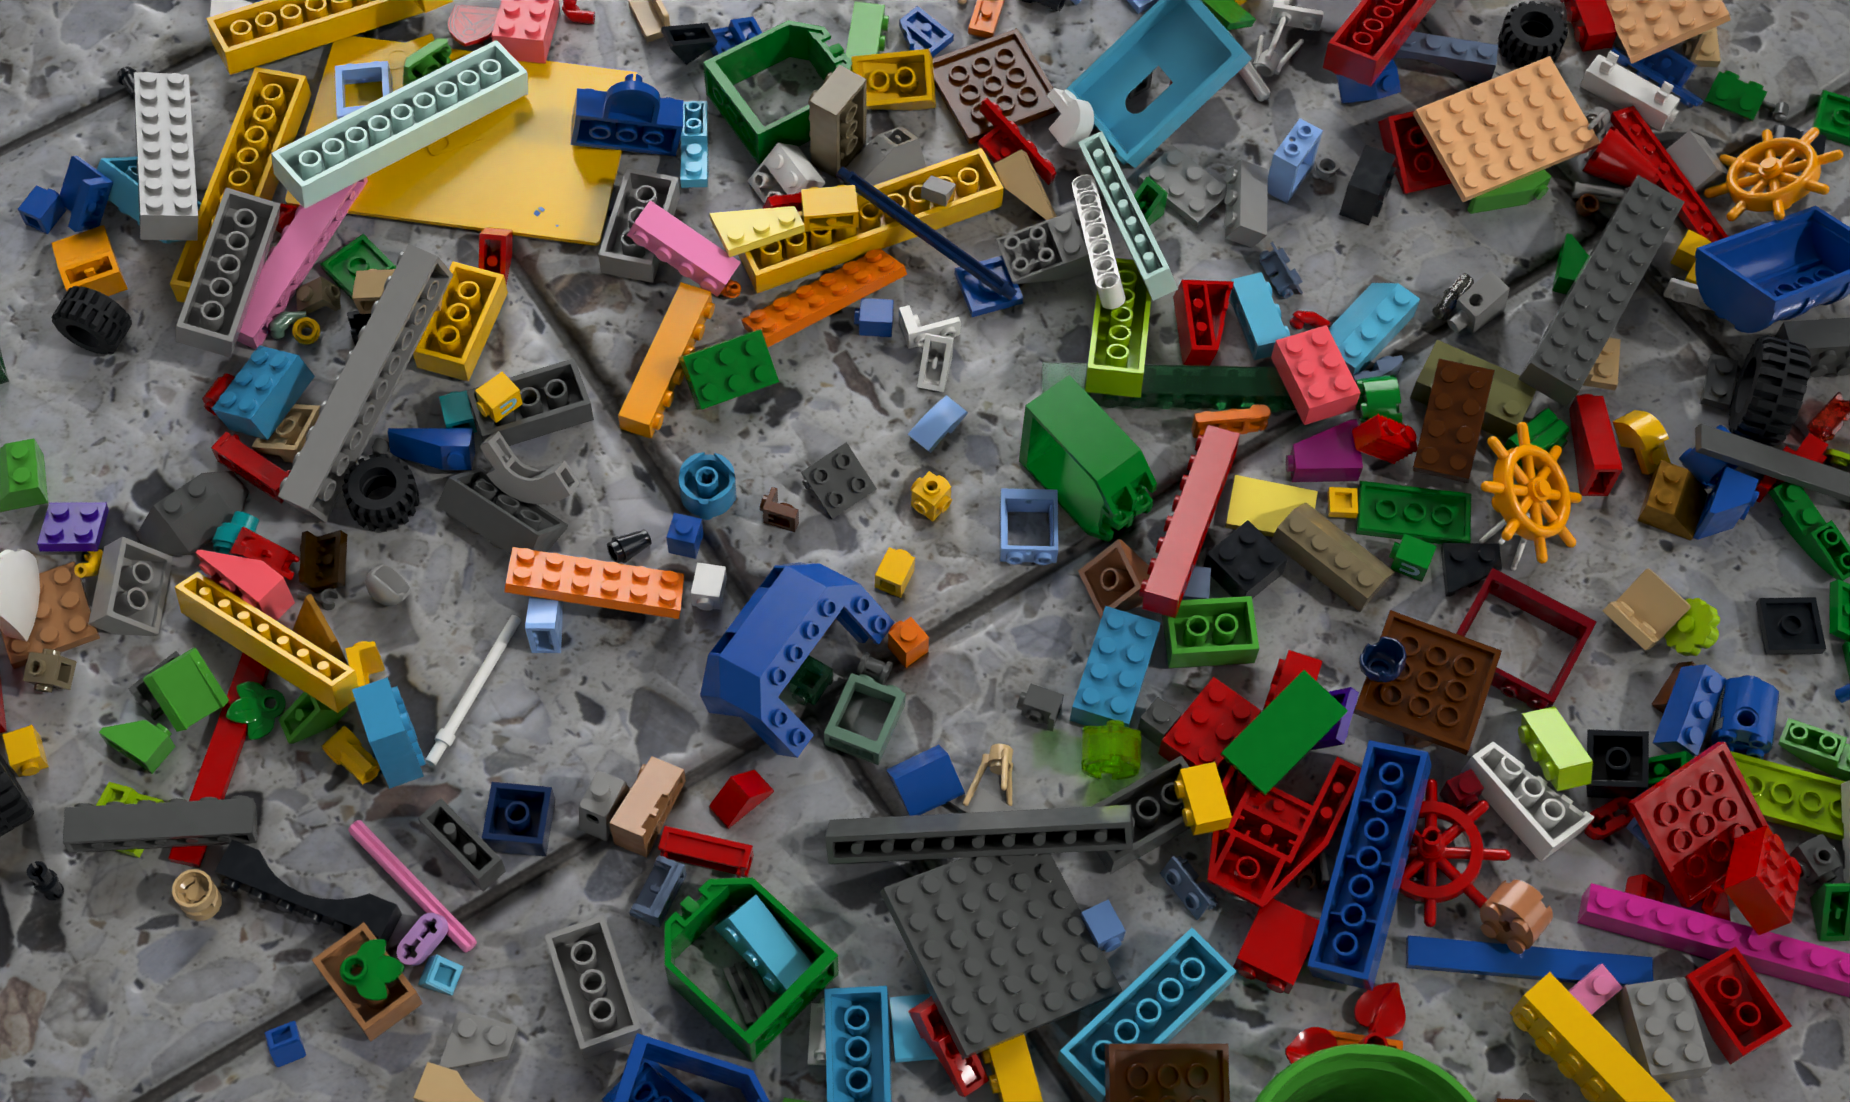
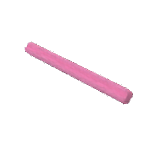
(410, 883)

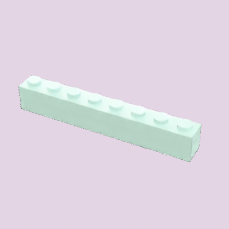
(1128, 216)

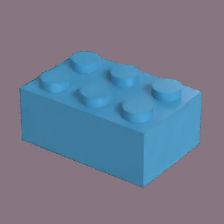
(263, 392)

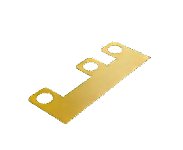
(459, 138)

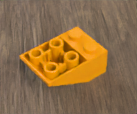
(89, 262)

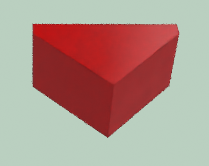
(739, 797)

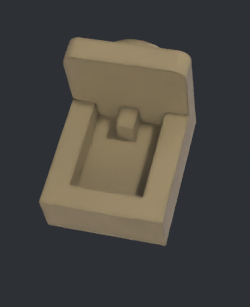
(317, 295)

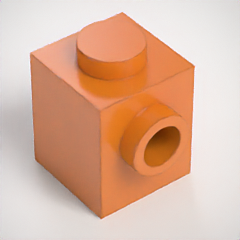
(907, 641)

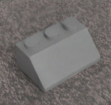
(130, 589)

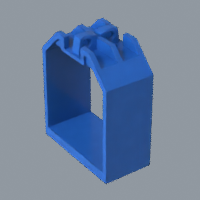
(690, 1062)

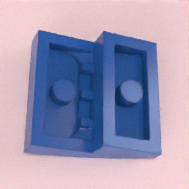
(737, 33)

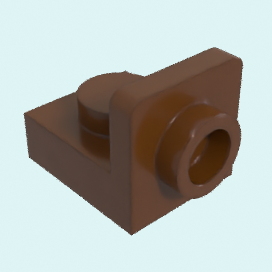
(779, 515)

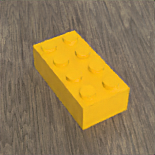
(464, 323)

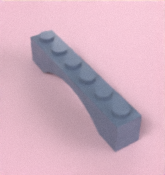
(1466, 58)

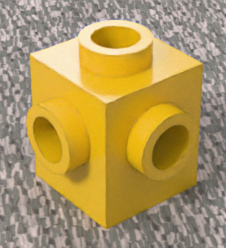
(931, 495)

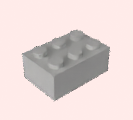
(1664, 1029)

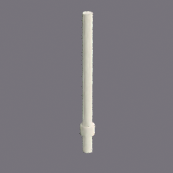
(446, 736)

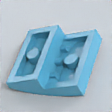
(906, 1039)

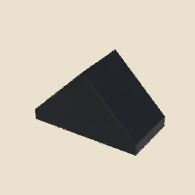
(689, 40)

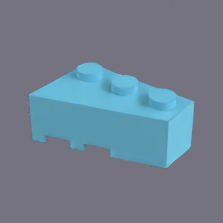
(764, 944)

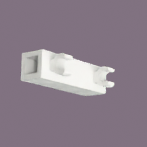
(1627, 89)

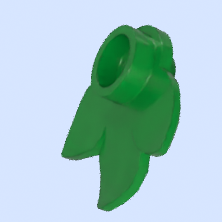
(252, 710)
(376, 970)

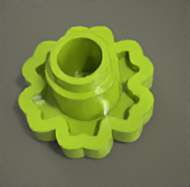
(1694, 629)

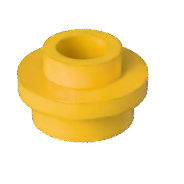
(303, 323)

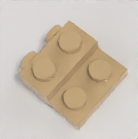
(1606, 368)
(290, 434)

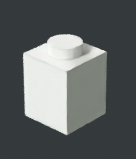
(708, 586)

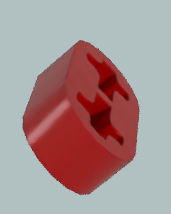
(1612, 823)

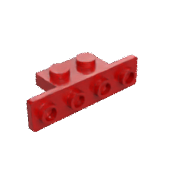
(1007, 140)

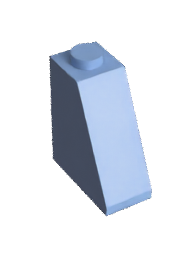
(544, 625)

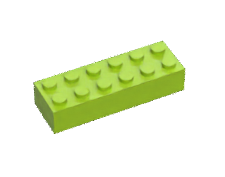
(1120, 338)

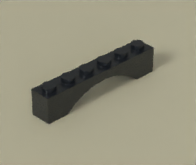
(247, 870)

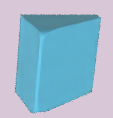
(440, 975)

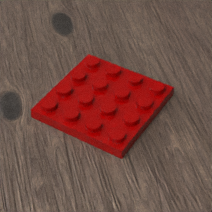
(1695, 819)

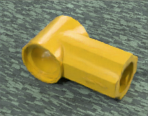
(347, 750)

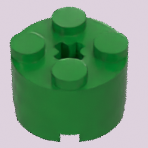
(1379, 396)

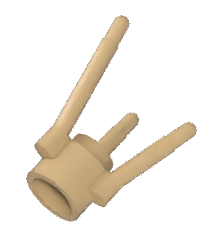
(1000, 763)

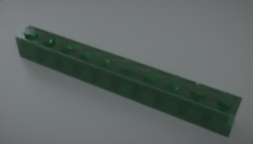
(1186, 387)

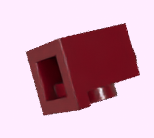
(1462, 791)

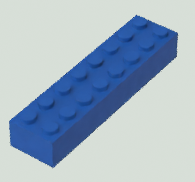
(1370, 865)

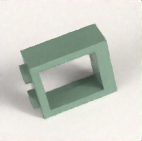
(854, 743)

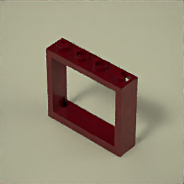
(1545, 609)

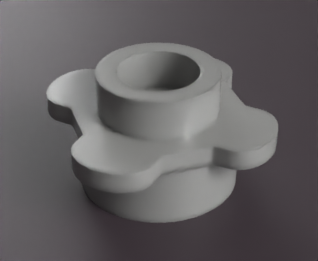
(1326, 163)

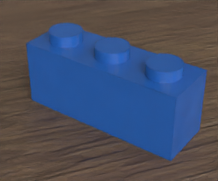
(1689, 710)

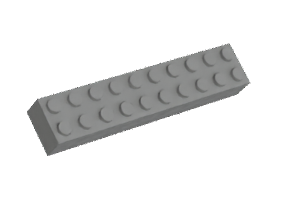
(366, 383)

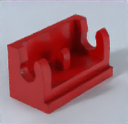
(259, 548)

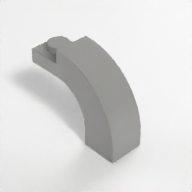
(525, 482)

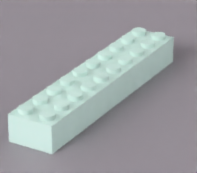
(399, 124)

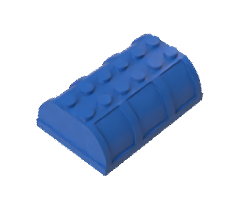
(1776, 269)

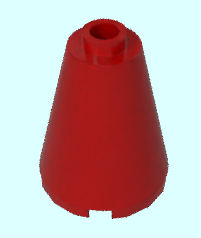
(1619, 161)

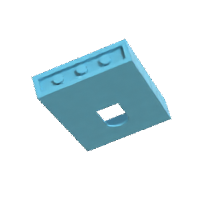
(1189, 49)

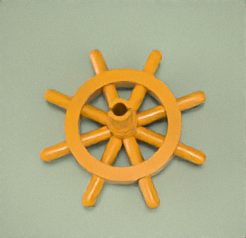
(1773, 174)
(1531, 492)

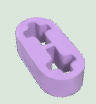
(426, 943)

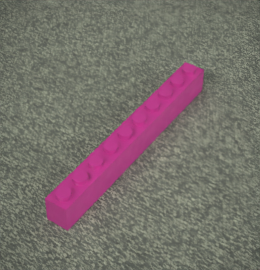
(1713, 936)

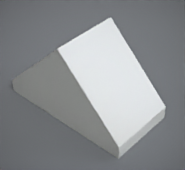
(935, 362)

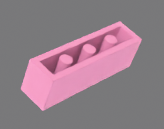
(683, 248)

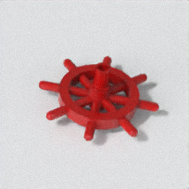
(1431, 852)

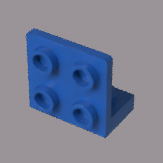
(84, 194)

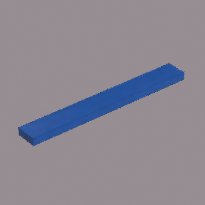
(1533, 963)

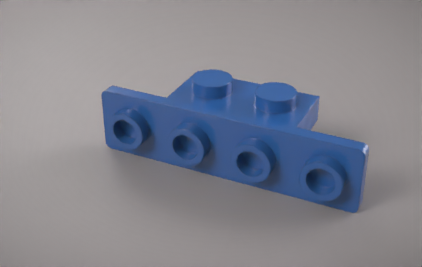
(1667, 67)

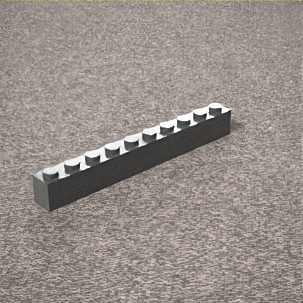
(980, 834)

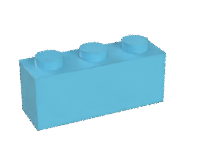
(1257, 314)

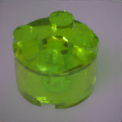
(1111, 750)

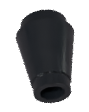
(627, 546)

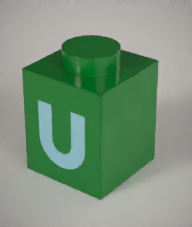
(1412, 557)

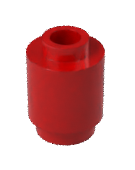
(216, 391)

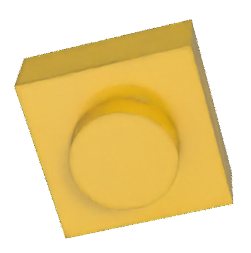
(1342, 502)

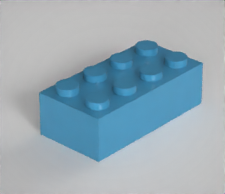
(1115, 668)
(390, 732)

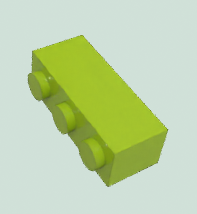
(1555, 748)

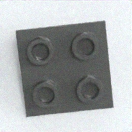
(838, 480)

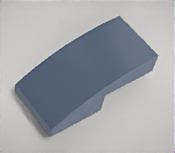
(1384, 366)

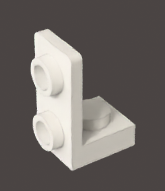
(1296, 16)
(1684, 292)
(915, 333)

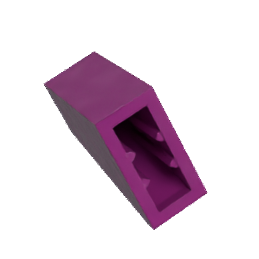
(1326, 456)

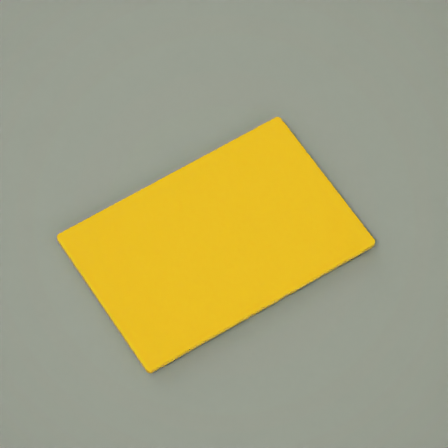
(498, 179)

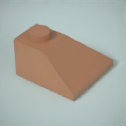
(1115, 578)

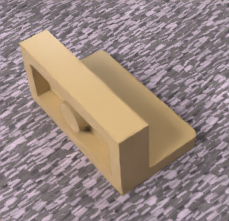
(650, 16)

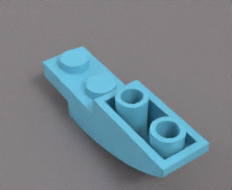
(694, 145)

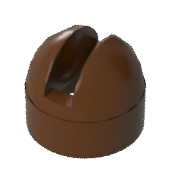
(1591, 206)

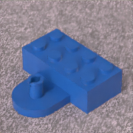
(627, 118)

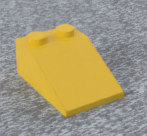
(898, 79)

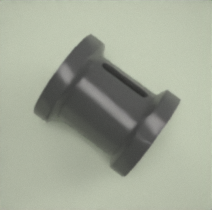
(874, 668)

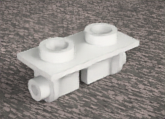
(817, 1037)

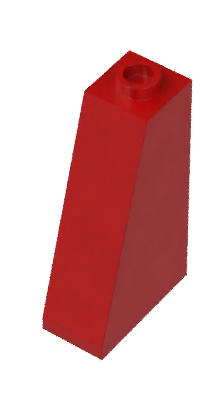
(1594, 446)

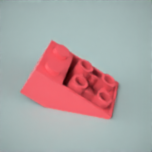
(248, 580)

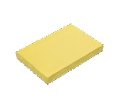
(1264, 503)

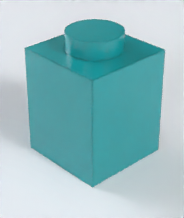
(457, 410)

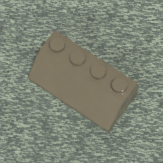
(1331, 556)

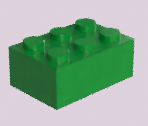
(728, 369)

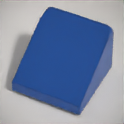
(285, 1044)

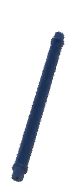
(927, 233)

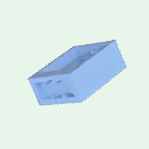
(360, 73)
(1293, 160)
(1029, 501)

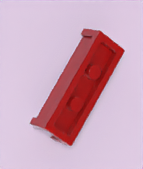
(249, 465)
(706, 851)

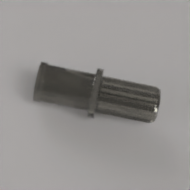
(1451, 295)

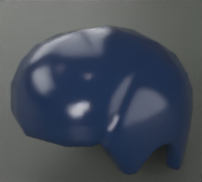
(1383, 660)

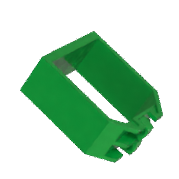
(755, 55)
(1087, 458)
(700, 915)

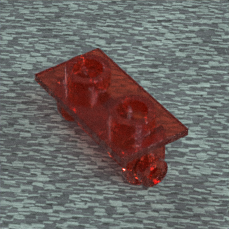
(1830, 418)

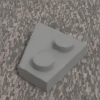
(478, 1041)

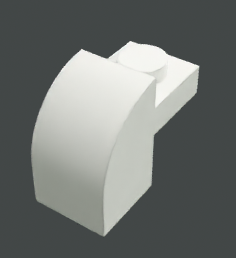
(1075, 118)

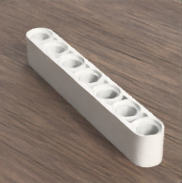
(1098, 242)

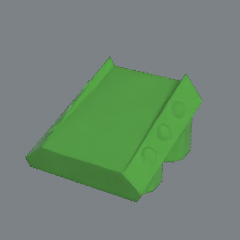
(426, 60)
(186, 689)

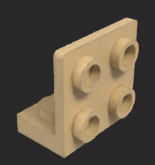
(1703, 49)
(1647, 609)

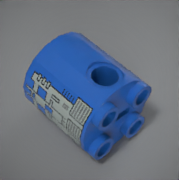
(1746, 716)

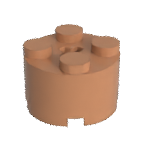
(1515, 915)

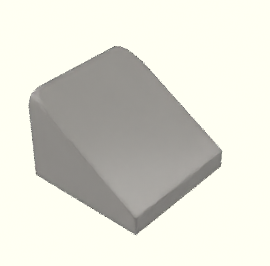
(937, 190)

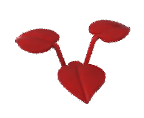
(1376, 1009)

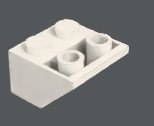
(784, 173)

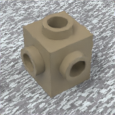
(49, 670)

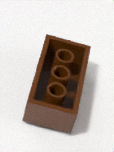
(1453, 420)

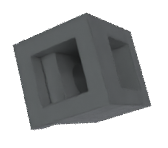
(1040, 705)

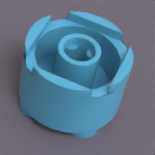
(707, 485)

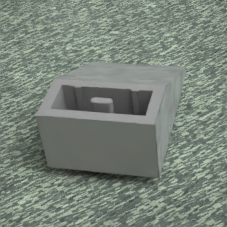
(888, 157)
(1045, 251)

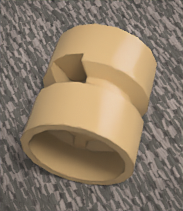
(197, 895)

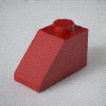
(496, 250)

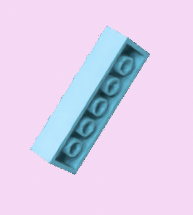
(1149, 1009)

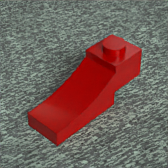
(1811, 448)
(964, 1073)

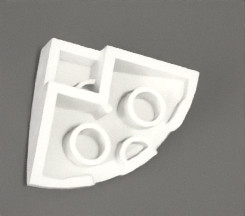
(18, 593)

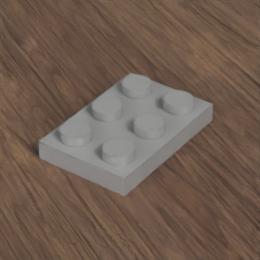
(1189, 187)

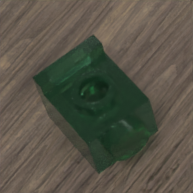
(812, 673)

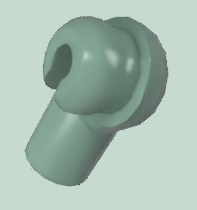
(283, 321)

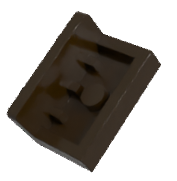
(323, 560)

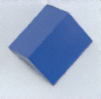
(926, 781)

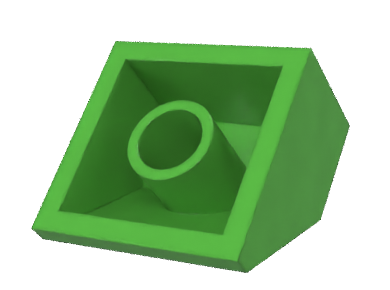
(22, 475)

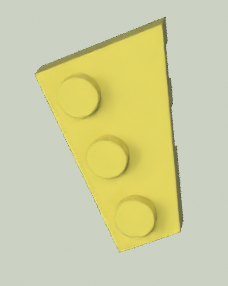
(755, 228)

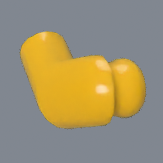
(92, 567)

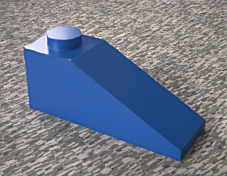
(434, 446)

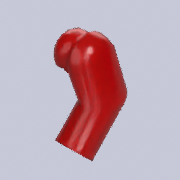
(576, 15)
(1308, 317)

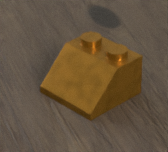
(1673, 501)

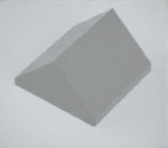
(1697, 161)

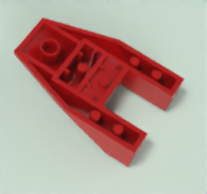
(1275, 833)

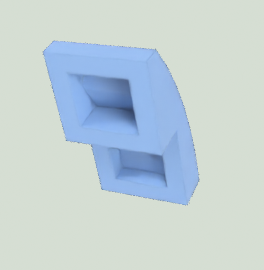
(937, 423)

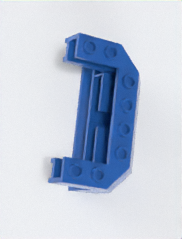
(775, 638)

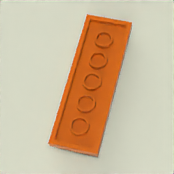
(825, 296)
(594, 583)

